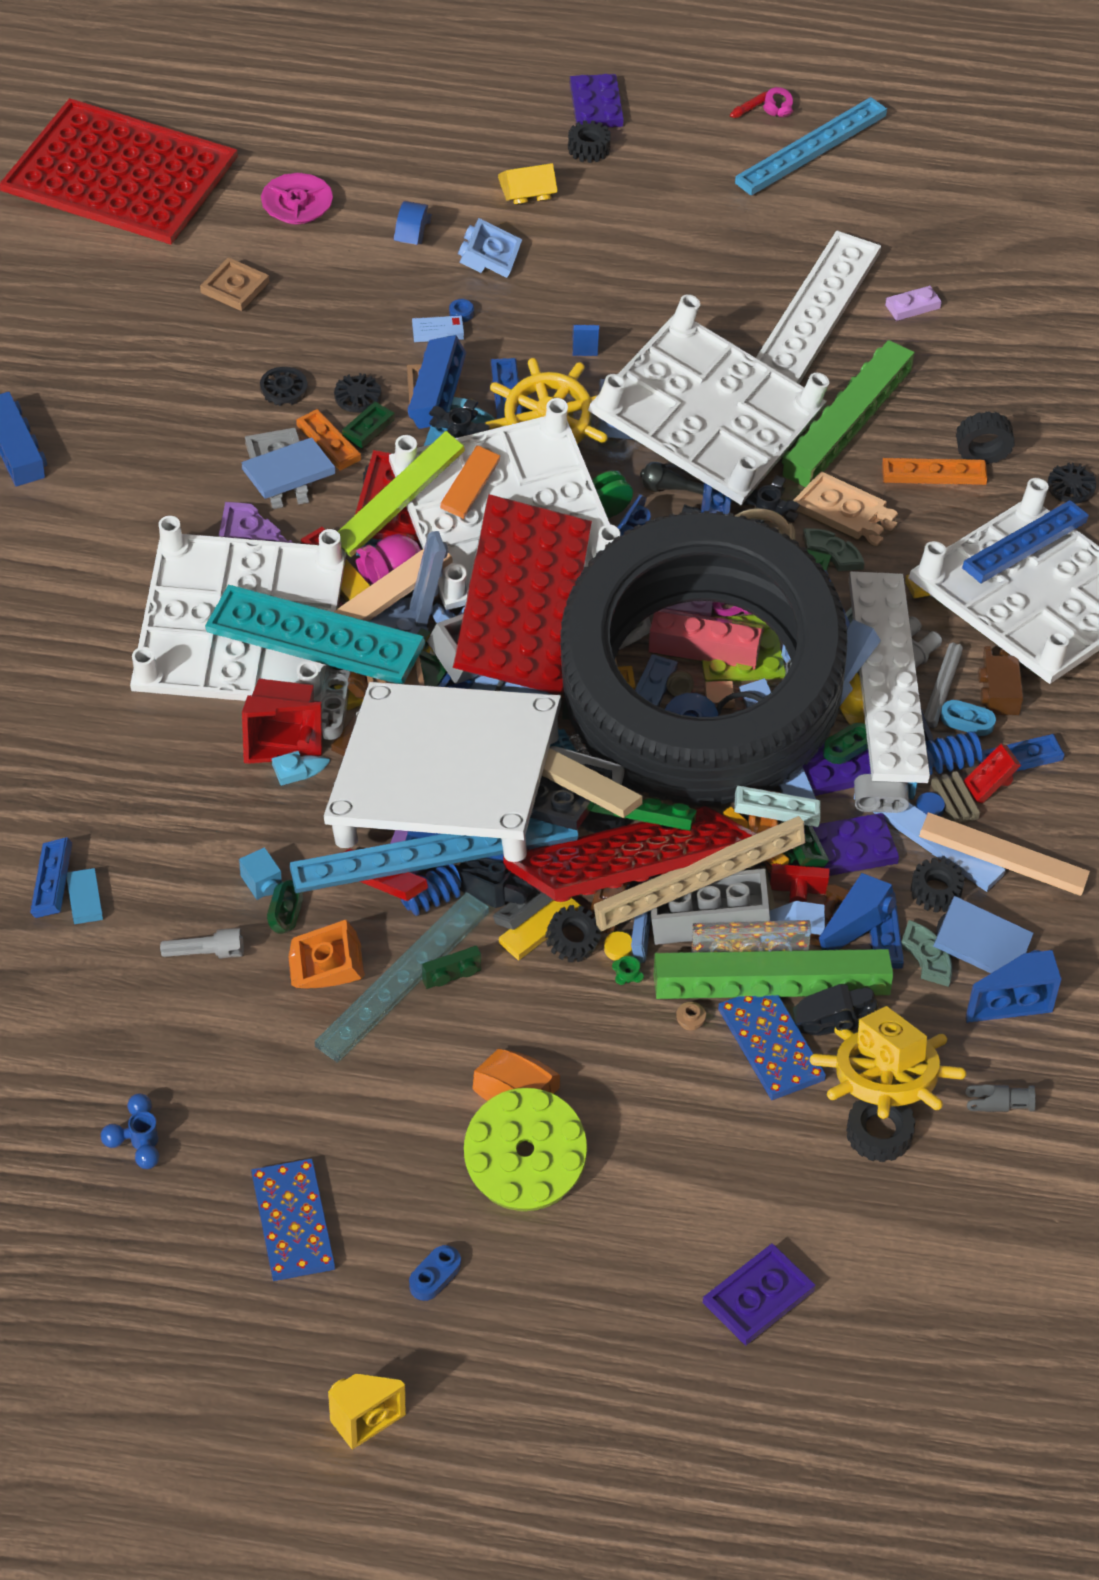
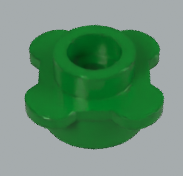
(630, 964)

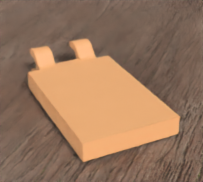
(846, 508)

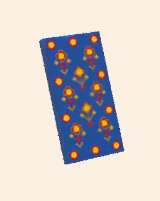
(771, 1044)
(292, 1220)

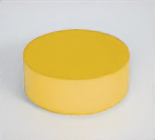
(618, 945)

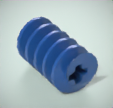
(952, 751)
(439, 885)

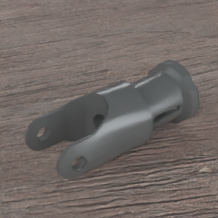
(1000, 1098)

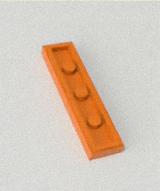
(934, 471)

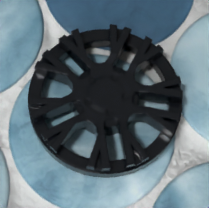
(283, 385)
(357, 392)
(1071, 483)

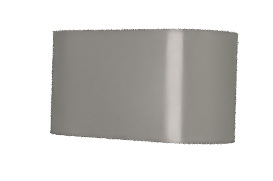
(880, 795)

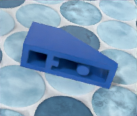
(859, 912)

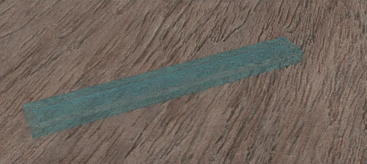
(400, 977)

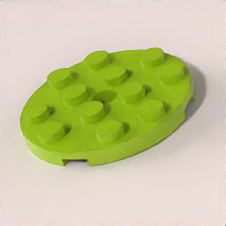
(532, 1180)

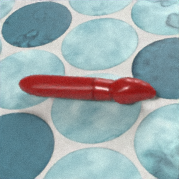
(749, 105)

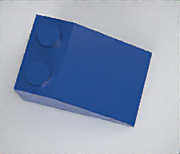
(1016, 989)

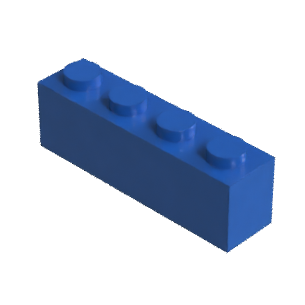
(436, 379)
(17, 446)

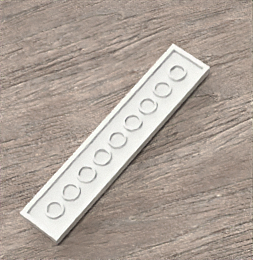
(818, 305)
(889, 680)

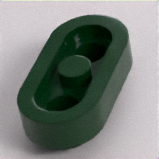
(845, 744)
(284, 907)

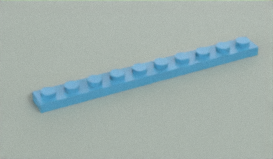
(413, 856)

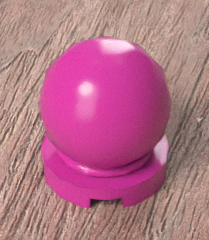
(385, 557)

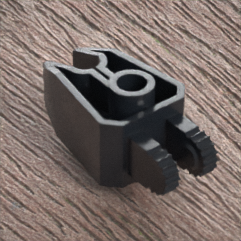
(492, 882)
(834, 1008)

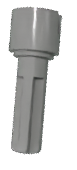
(224, 943)

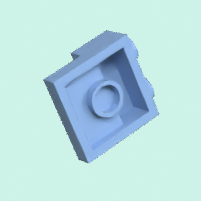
(489, 248)

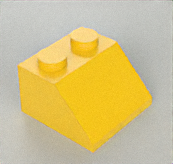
(528, 183)
(365, 1406)

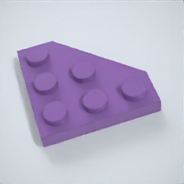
(244, 522)

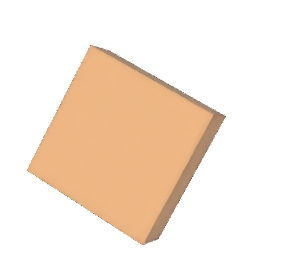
(718, 690)

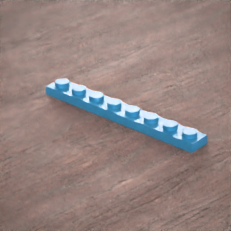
(810, 146)

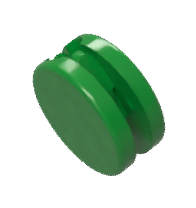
(613, 492)

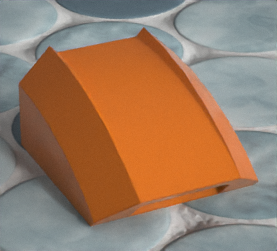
(326, 957)
(510, 1071)

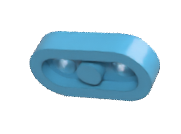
(968, 717)

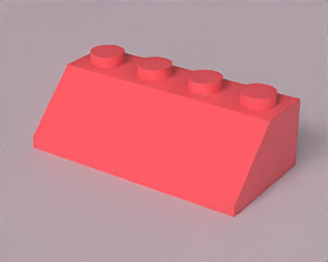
(705, 638)

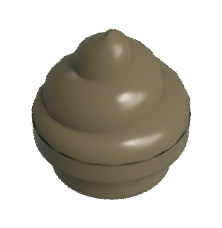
(679, 683)

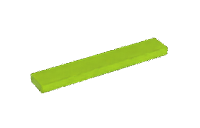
(399, 492)

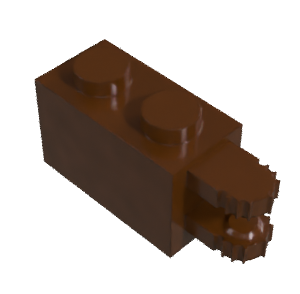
(1001, 683)

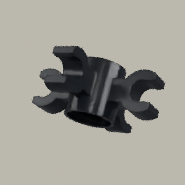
(458, 419)
(769, 498)

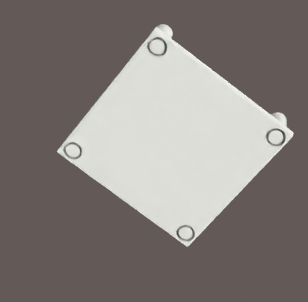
(709, 404)
(535, 467)
(185, 587)
(1037, 608)
(444, 763)

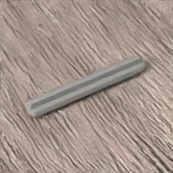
(943, 684)

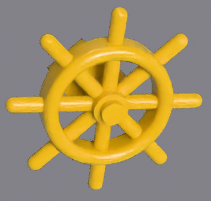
(541, 382)
(892, 1054)

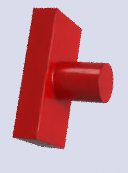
(992, 773)
(799, 880)

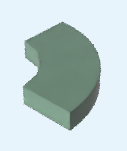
(843, 554)
(934, 963)

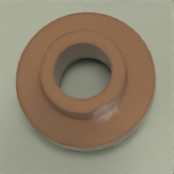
(690, 1022)

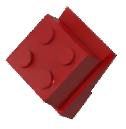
(281, 721)

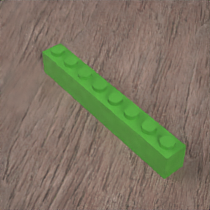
(847, 413)
(769, 973)

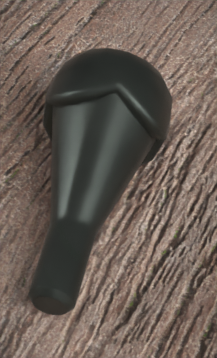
(657, 476)

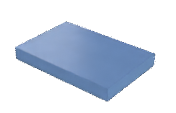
(288, 468)
(980, 936)

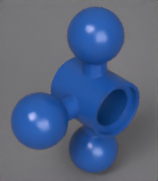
(145, 1142)

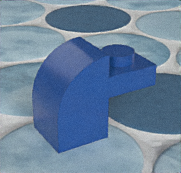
(411, 222)

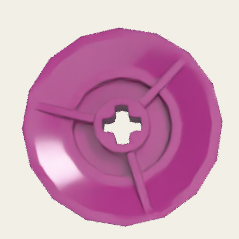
(296, 198)

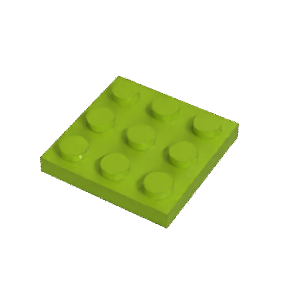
(768, 665)

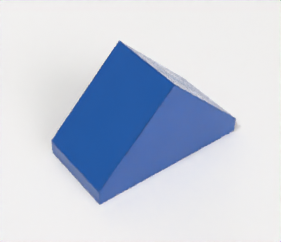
(585, 340)

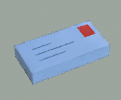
(437, 327)

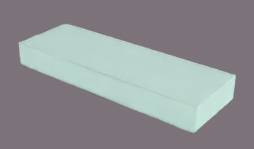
(776, 805)

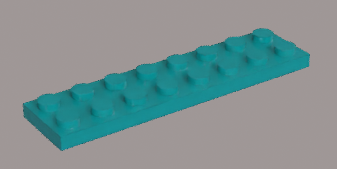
(315, 634)

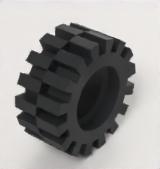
(589, 150)
(941, 872)
(562, 944)

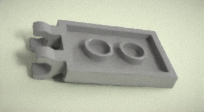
(271, 441)

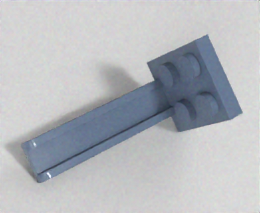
(413, 612)

